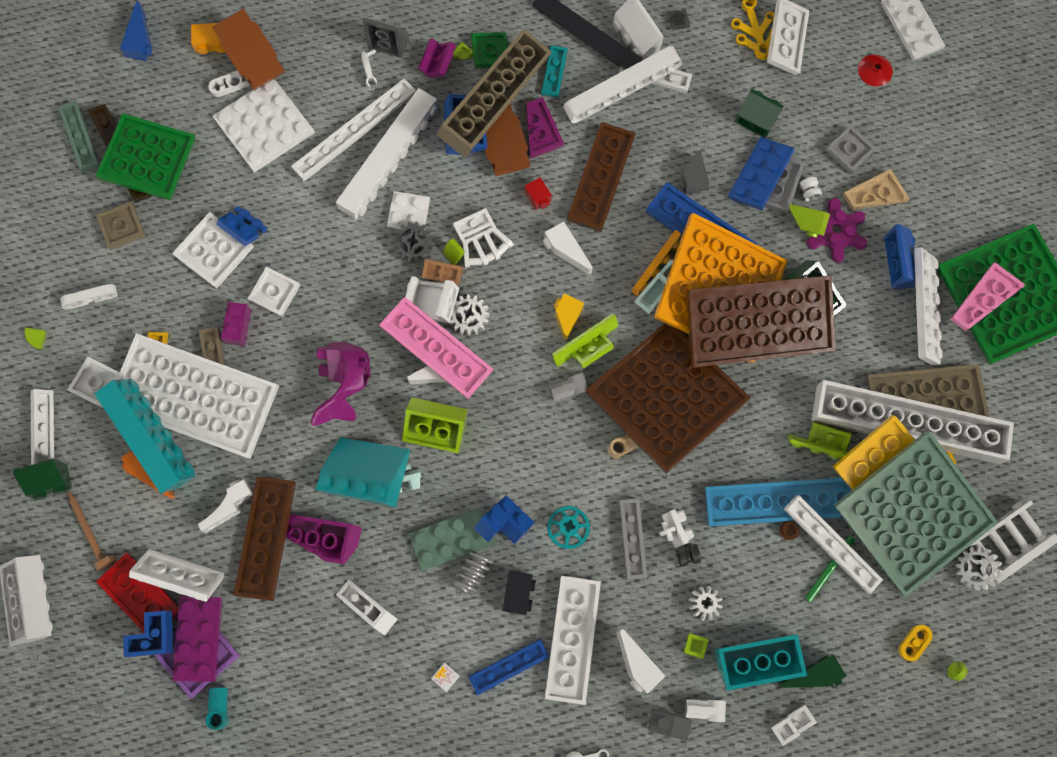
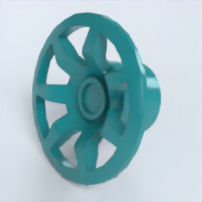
(568, 527)

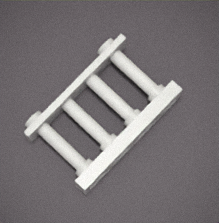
(1028, 551)

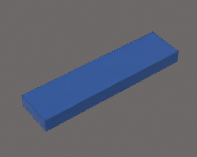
(508, 667)

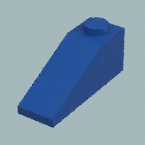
(136, 40)

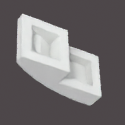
(793, 724)

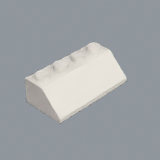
(25, 600)

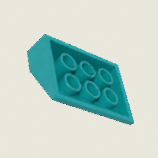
(364, 472)

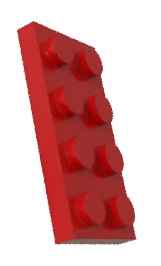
(133, 595)

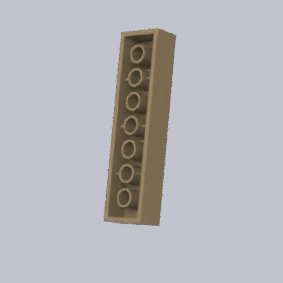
(493, 93)

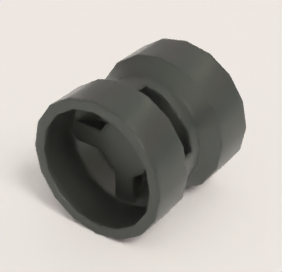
(688, 555)

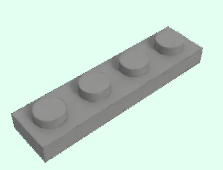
(633, 539)

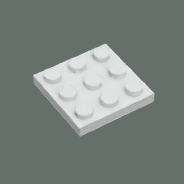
(211, 251)

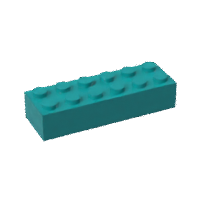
(145, 434)

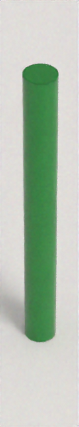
(825, 575)

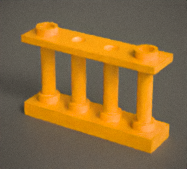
(661, 258)

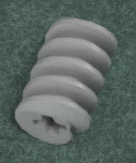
(472, 572)

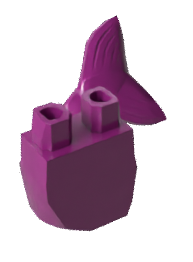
(350, 368)

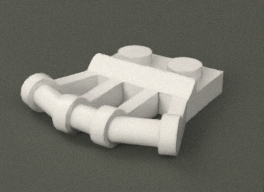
(476, 227)

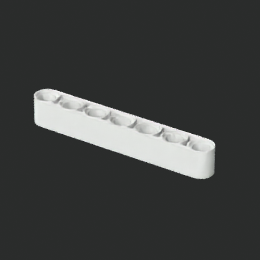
(622, 84)

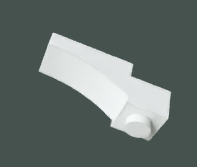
(236, 494)

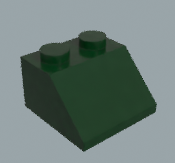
(43, 479)

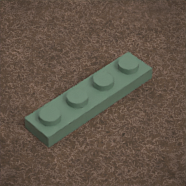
(79, 137)

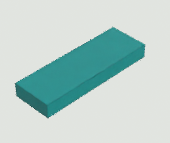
(554, 71)

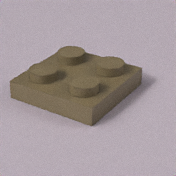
(120, 225)

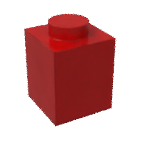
(538, 194)

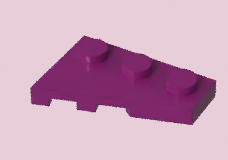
(541, 129)

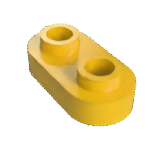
(917, 645)

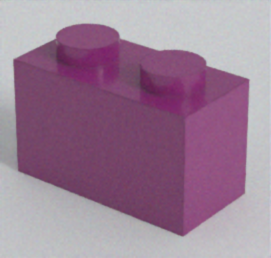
(236, 324)

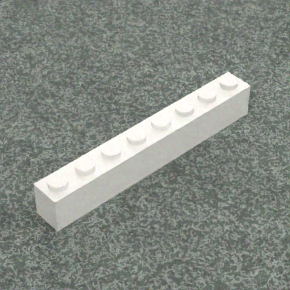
(387, 153)

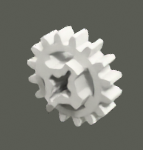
(475, 318)
(986, 563)

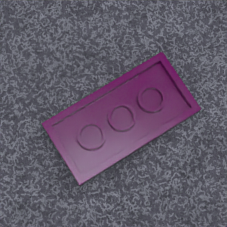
(197, 639)

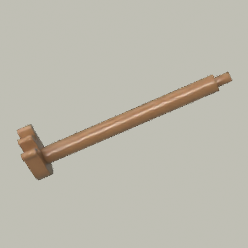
(102, 562)

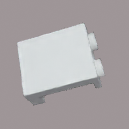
(433, 298)

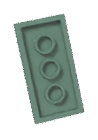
(449, 539)

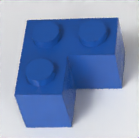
(505, 518)
(157, 636)

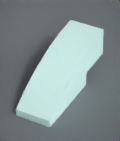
(651, 295)

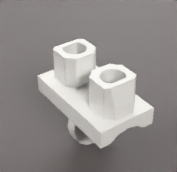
(674, 529)

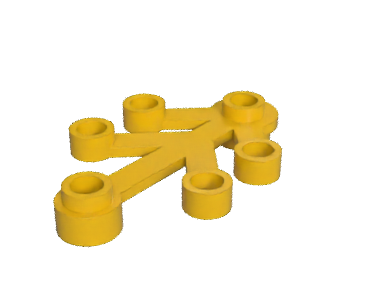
(756, 31)

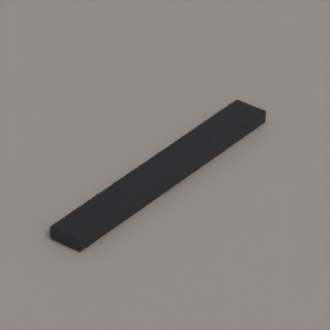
(587, 33)

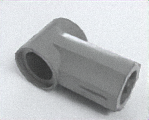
(572, 387)

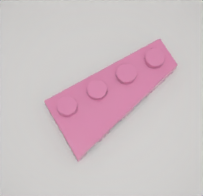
(987, 295)

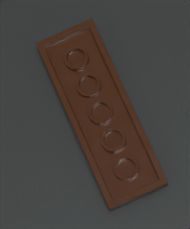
(601, 177)
(264, 538)

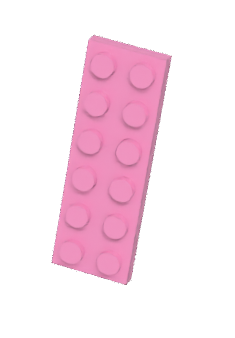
(436, 347)

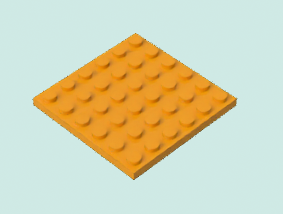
(711, 259)

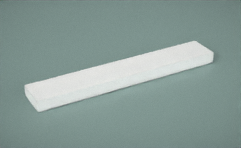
(833, 544)

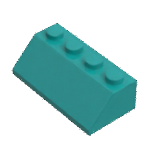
(760, 662)

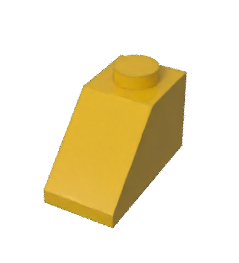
(567, 313)

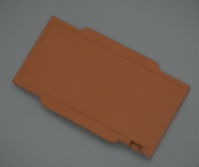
(248, 49)
(507, 145)

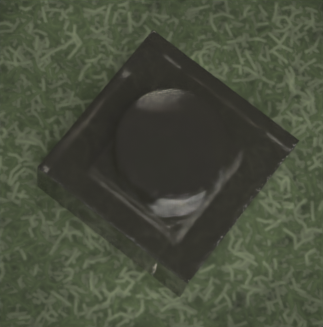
(679, 20)

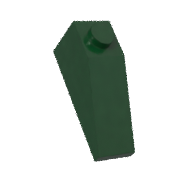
(821, 673)

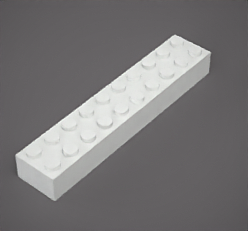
(955, 430)

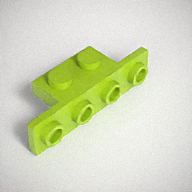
(588, 345)
(824, 439)

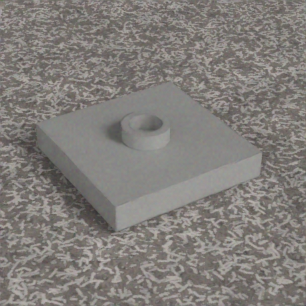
(850, 149)

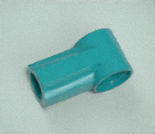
(217, 705)

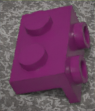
(436, 58)

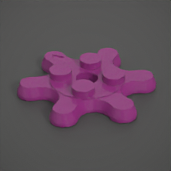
(848, 235)

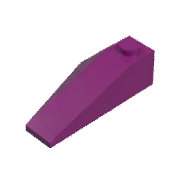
(324, 538)

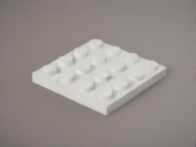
(263, 124)

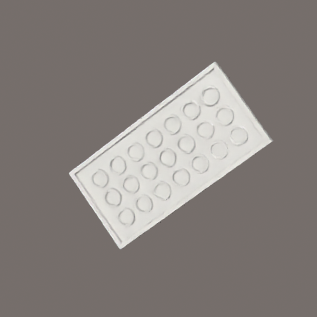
(200, 395)

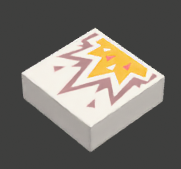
(445, 677)

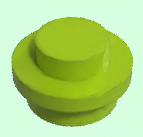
(957, 671)

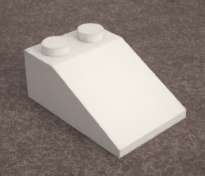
(640, 668)

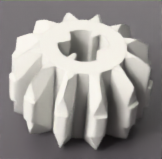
(709, 610)

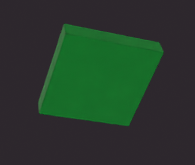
(487, 48)

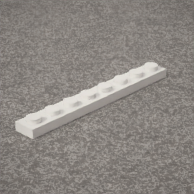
(353, 130)

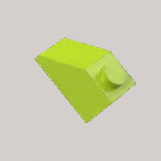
(810, 220)

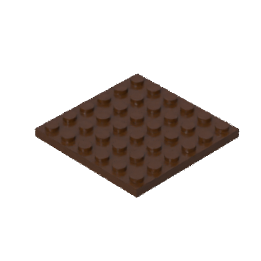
(665, 400)

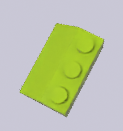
(434, 425)

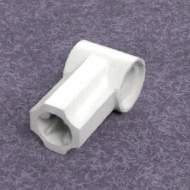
(711, 710)

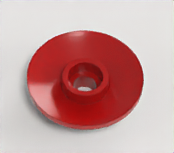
(874, 76)

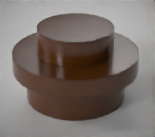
(789, 530)

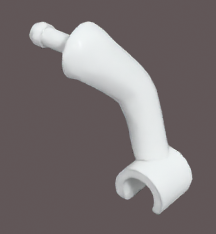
(367, 67)

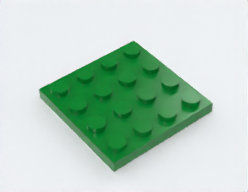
(146, 156)

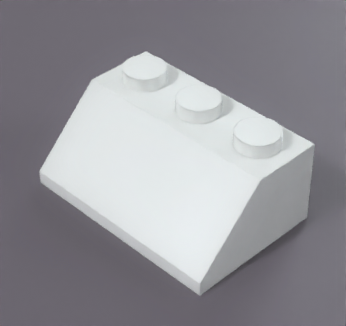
(638, 29)

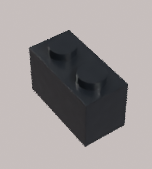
(518, 593)

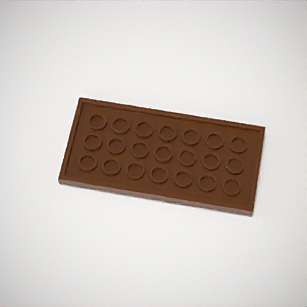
(760, 320)

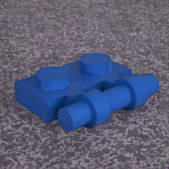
(238, 229)

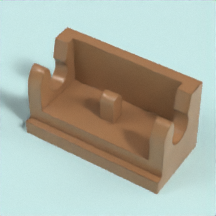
(442, 271)

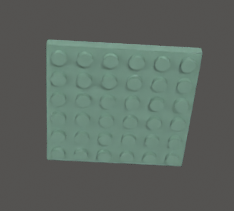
(916, 513)

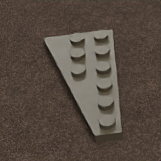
(947, 387)

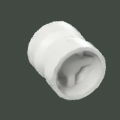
(810, 188)

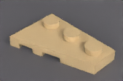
(877, 191)

